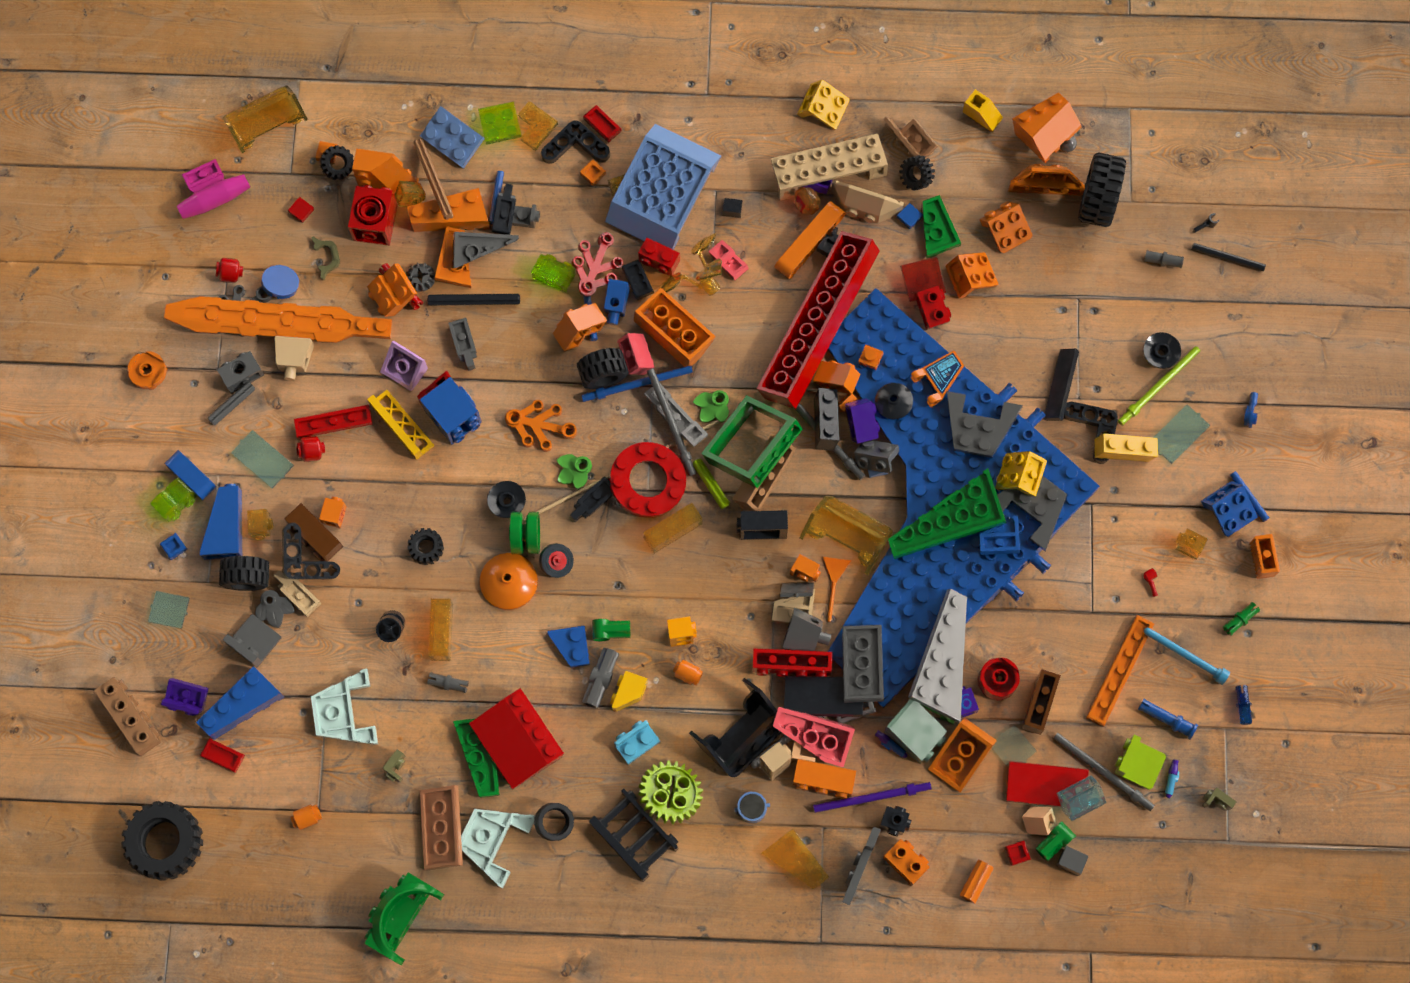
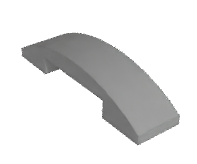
(689, 429)

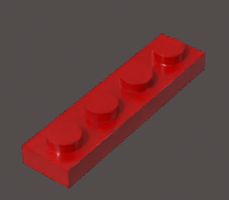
(333, 421)

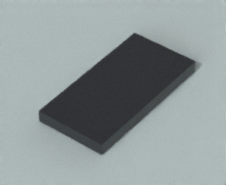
(819, 697)

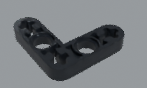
(572, 138)
(1102, 424)
(296, 561)

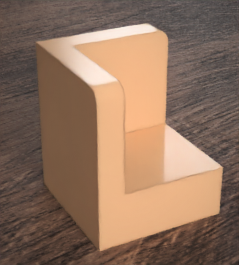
(800, 752)
(1039, 820)

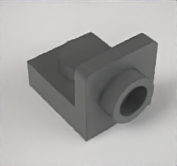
(526, 216)

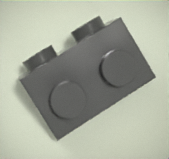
(876, 455)

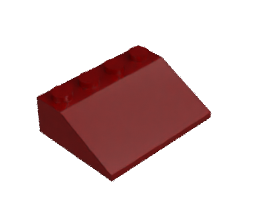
(516, 738)

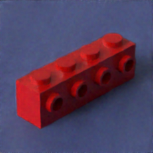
(792, 662)

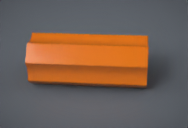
(976, 881)

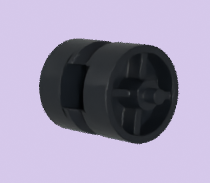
(390, 626)

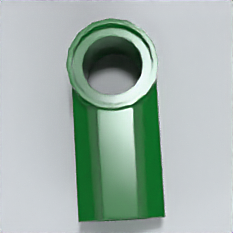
(605, 629)
(1058, 838)

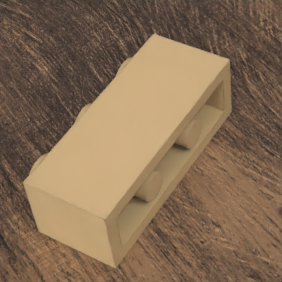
(775, 761)

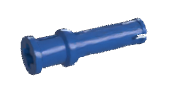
(1176, 722)

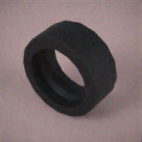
(569, 821)

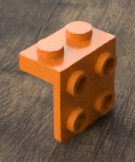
(1007, 226)

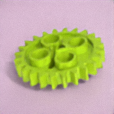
(687, 796)

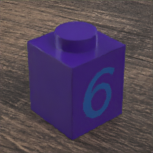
(969, 704)

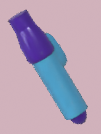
(1172, 778)

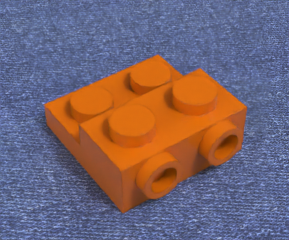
(391, 291)

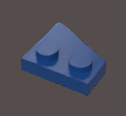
(1001, 539)

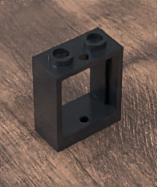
(763, 525)

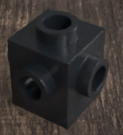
(888, 820)

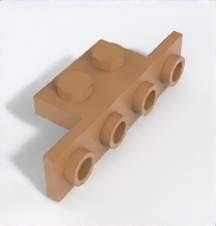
(912, 137)

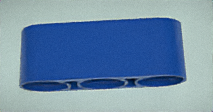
(190, 475)

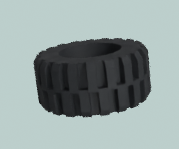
(1102, 189)
(141, 825)

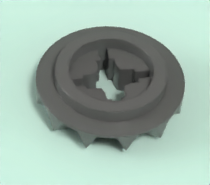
(428, 279)

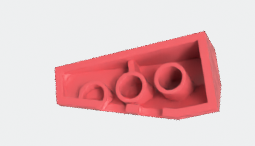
(820, 736)

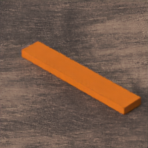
(1119, 671)

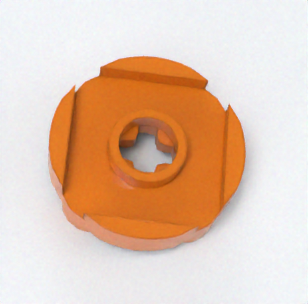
(149, 380)

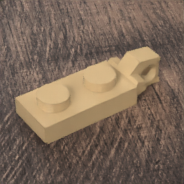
(297, 594)

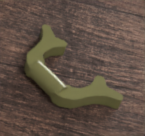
(334, 253)

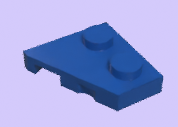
(572, 645)

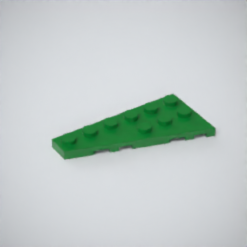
(957, 516)

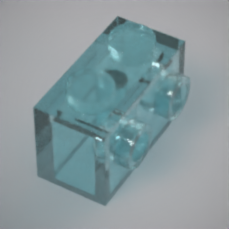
(1078, 801)

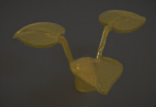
(705, 277)

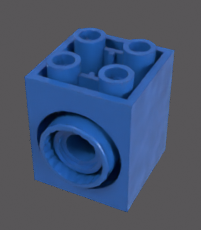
(451, 410)

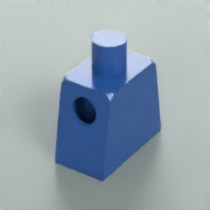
(618, 293)

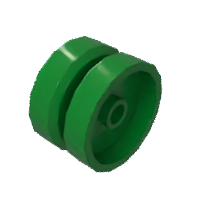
(521, 533)

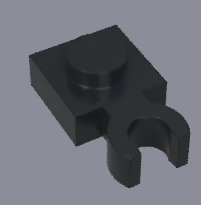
(827, 243)

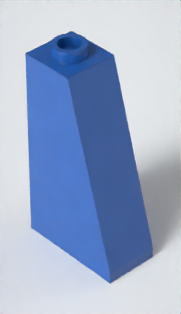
(224, 527)

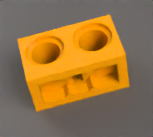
(681, 631)

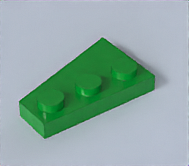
(938, 228)

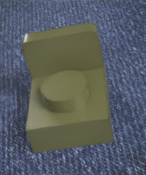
(395, 762)
(1222, 800)

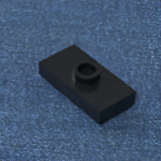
(637, 279)

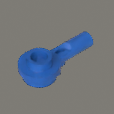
(1250, 416)

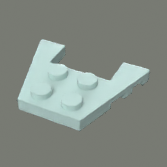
(335, 714)
(485, 835)

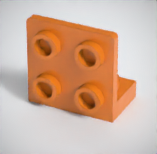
(971, 273)

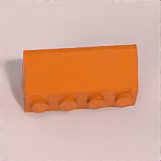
(673, 328)

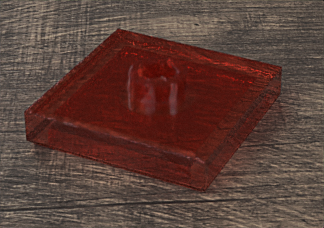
(922, 276)

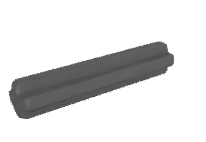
(231, 403)

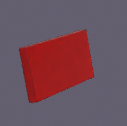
(1040, 783)

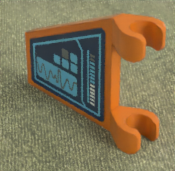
(940, 374)

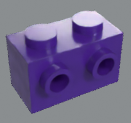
(862, 420)

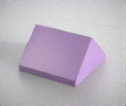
(403, 366)

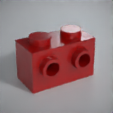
(659, 256)
(932, 307)

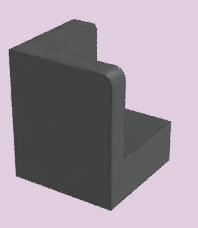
(1072, 861)

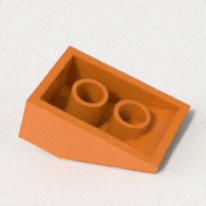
(962, 754)

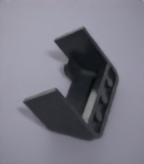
(746, 737)

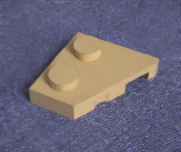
(784, 607)

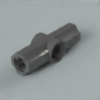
(600, 678)

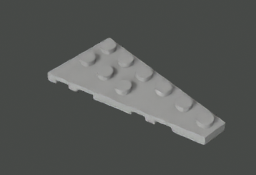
(941, 668)

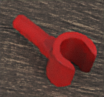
(1149, 576)

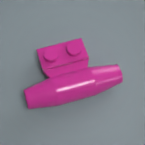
(210, 189)

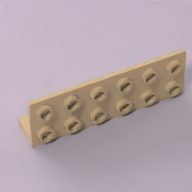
(829, 163)

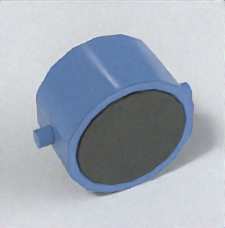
(752, 807)

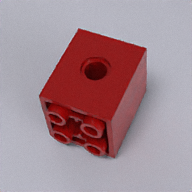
(372, 215)

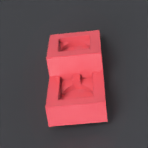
(730, 261)

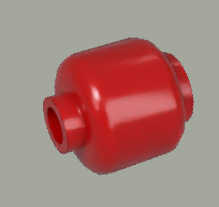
(229, 270)
(310, 449)

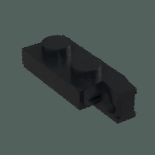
(504, 211)
(592, 500)

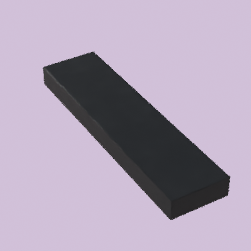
(1061, 384)

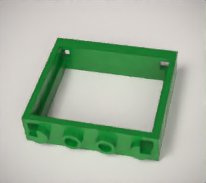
(769, 456)

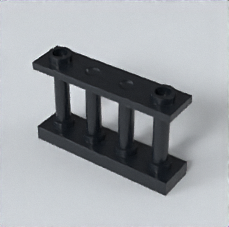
(629, 852)

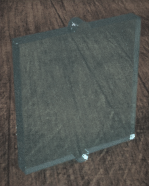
(169, 609)
(1013, 746)

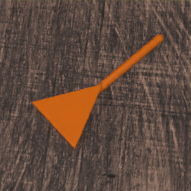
(835, 569)

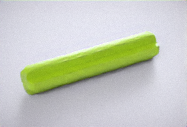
(711, 483)

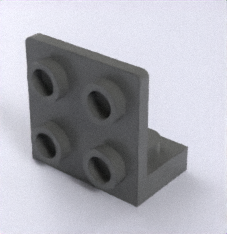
(253, 640)

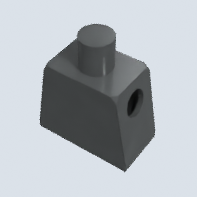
(804, 632)

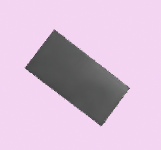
(862, 663)

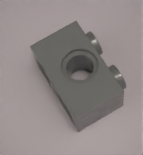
(250, 373)

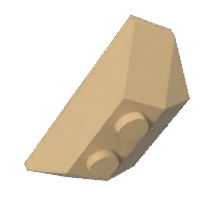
(865, 203)

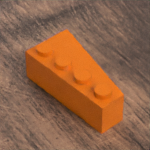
(466, 209)

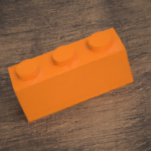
(824, 778)

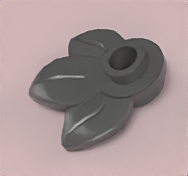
(274, 611)

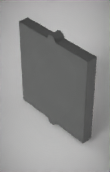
(797, 589)

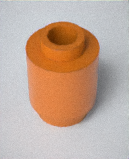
(687, 672)
(306, 816)

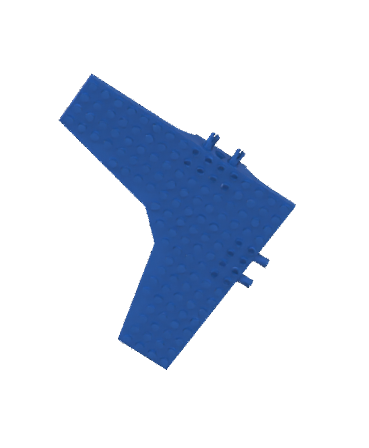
(910, 589)

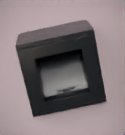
(732, 208)

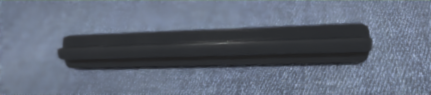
(473, 299)

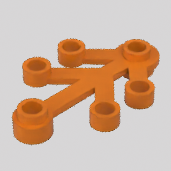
(538, 423)

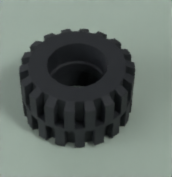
(602, 368)
(244, 573)

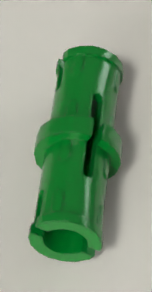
(1241, 618)

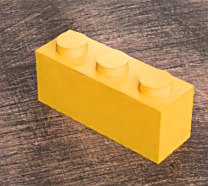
(1126, 447)

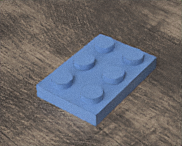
(452, 137)

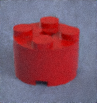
(995, 668)

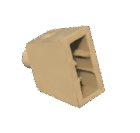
(292, 355)

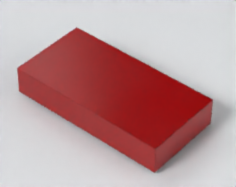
(602, 123)
(222, 755)

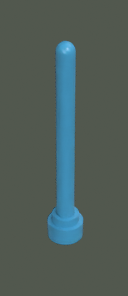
(1219, 674)

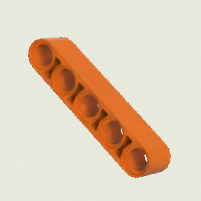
(809, 240)

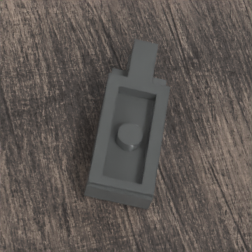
(463, 342)

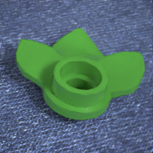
(711, 408)
(571, 472)

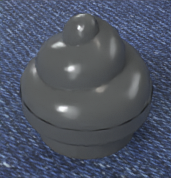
(1068, 146)

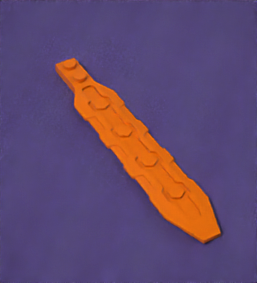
(270, 319)

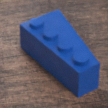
(239, 704)

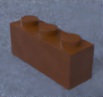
(314, 533)
(1041, 701)

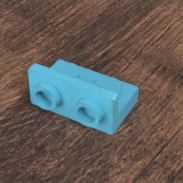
(636, 741)

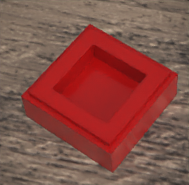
(301, 209)
(1017, 853)

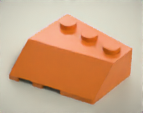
(1047, 125)
(380, 170)

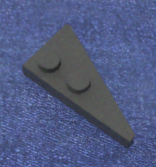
(475, 245)

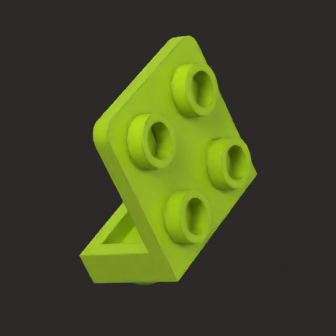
(1139, 763)

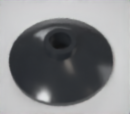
(1165, 343)
(898, 408)
(502, 491)

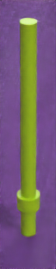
(1135, 408)

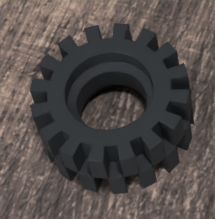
(344, 154)
(908, 175)
(431, 556)

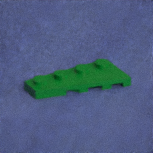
(480, 763)

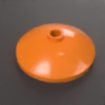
(511, 593)

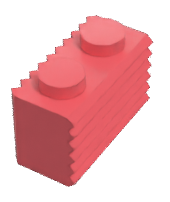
(636, 353)

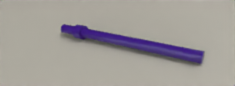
(910, 789)

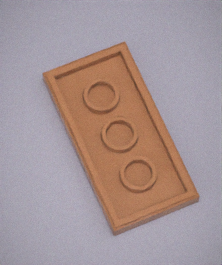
(441, 827)

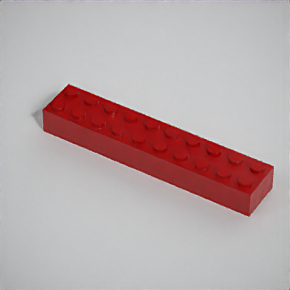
(818, 319)

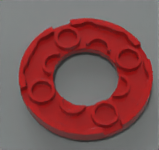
(629, 498)

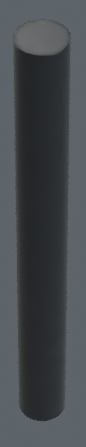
(1229, 257)

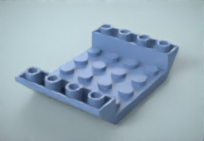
(661, 186)

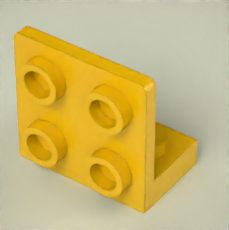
(824, 104)
(1021, 472)

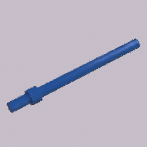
(601, 393)

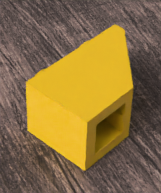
(982, 110)
(630, 691)

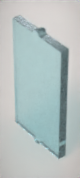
(1180, 433)
(262, 459)

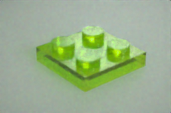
(499, 123)

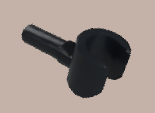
(1208, 223)

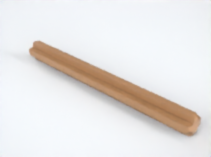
(433, 179)

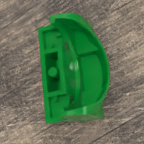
(396, 914)

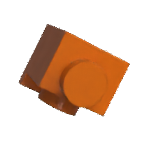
(805, 569)

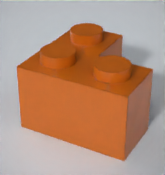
(578, 324)

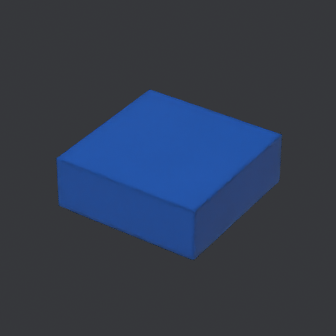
(909, 216)
(173, 546)

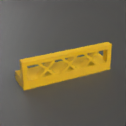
(394, 425)

